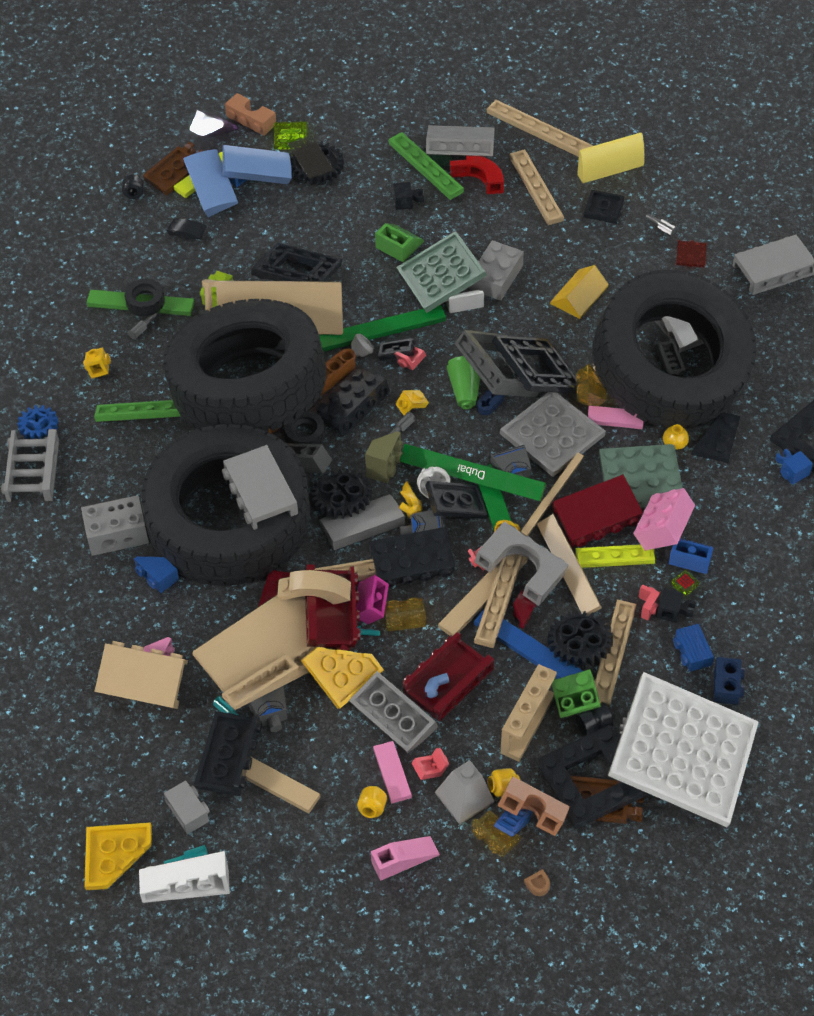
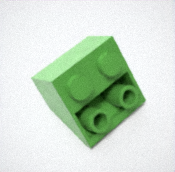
(396, 241)
(576, 693)

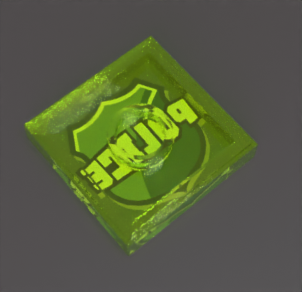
(288, 132)

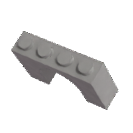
(510, 541)

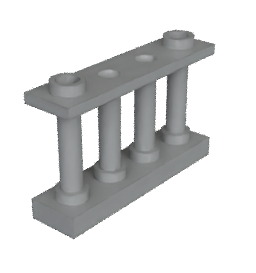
(47, 472)

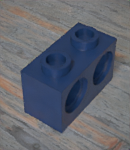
(725, 680)

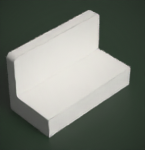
(465, 301)

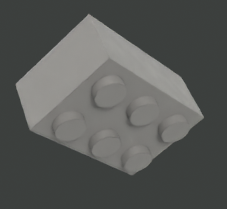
(501, 266)

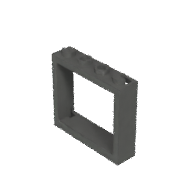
(473, 346)

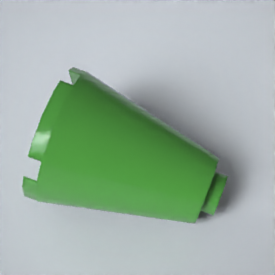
(463, 381)

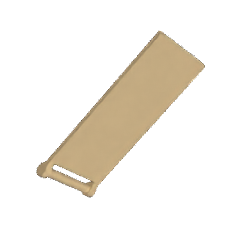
(317, 299)
(254, 641)

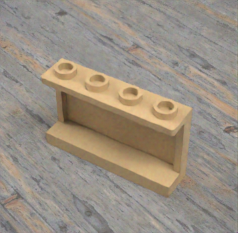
(140, 674)
(528, 713)

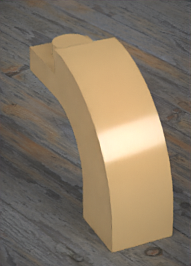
(315, 583)

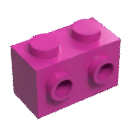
(372, 599)

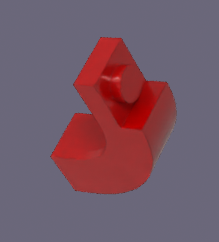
(482, 169)

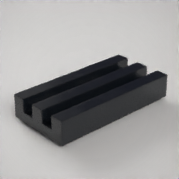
(386, 353)

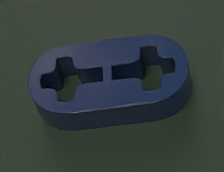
(493, 402)

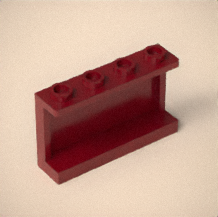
(598, 511)
(333, 624)
(463, 667)

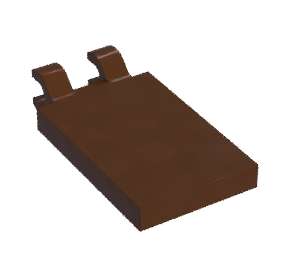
(170, 169)
(592, 786)

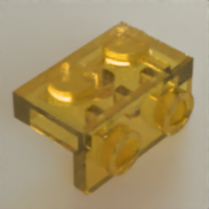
(405, 614)
(497, 840)

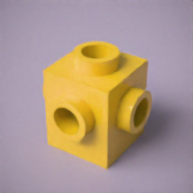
(97, 362)

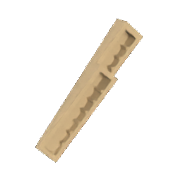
(268, 679)

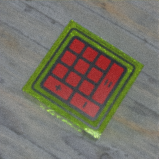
(685, 583)

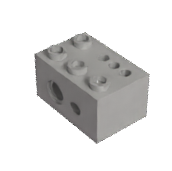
(114, 525)

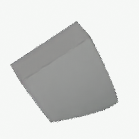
(682, 330)

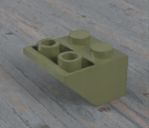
(383, 457)

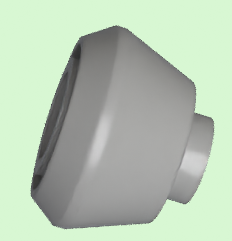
(361, 345)

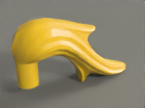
(414, 504)

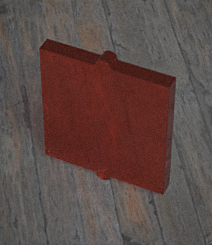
(691, 253)

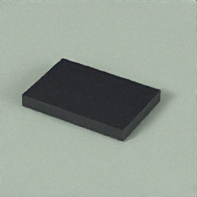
(456, 500)

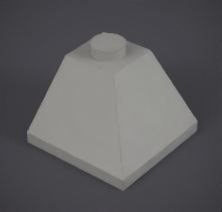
(464, 792)

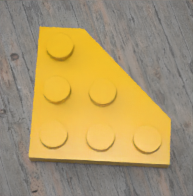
(340, 672)
(113, 851)

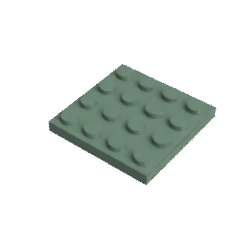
(441, 271)
(646, 469)

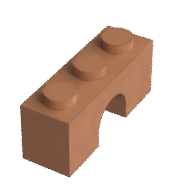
(239, 109)
(548, 810)

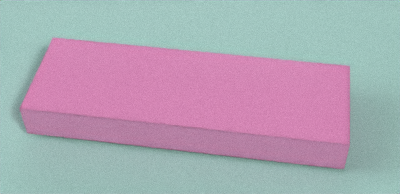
(614, 417)
(392, 772)

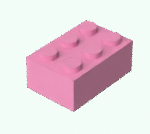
(664, 519)

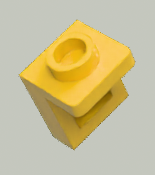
(411, 399)

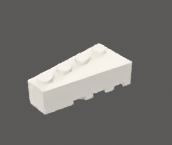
(185, 879)

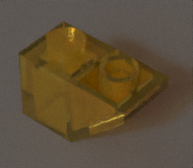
(589, 388)

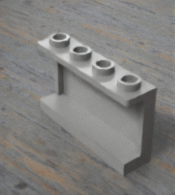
(460, 140)
(775, 264)
(259, 485)

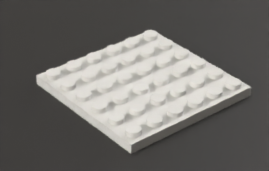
(684, 749)

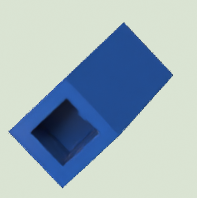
(157, 571)

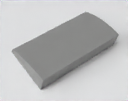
(378, 517)
(393, 712)

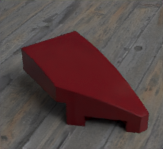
(522, 609)

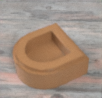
(538, 883)

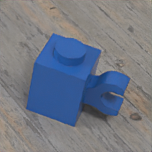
(794, 467)

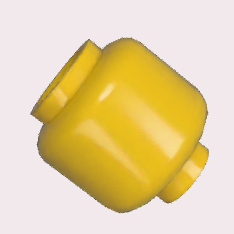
(499, 780)
(372, 801)

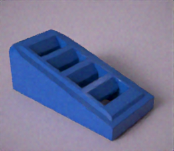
(511, 823)

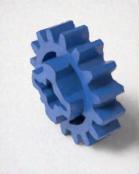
(37, 422)

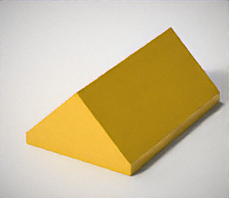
(581, 291)

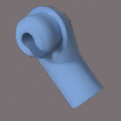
(433, 684)

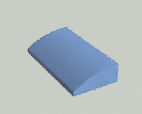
(256, 164)
(207, 177)

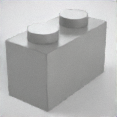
(187, 807)

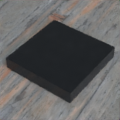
(604, 206)

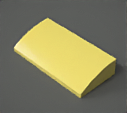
(611, 158)

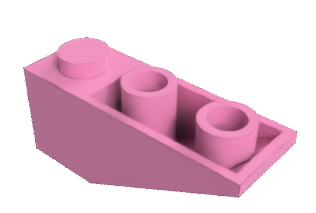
(402, 855)

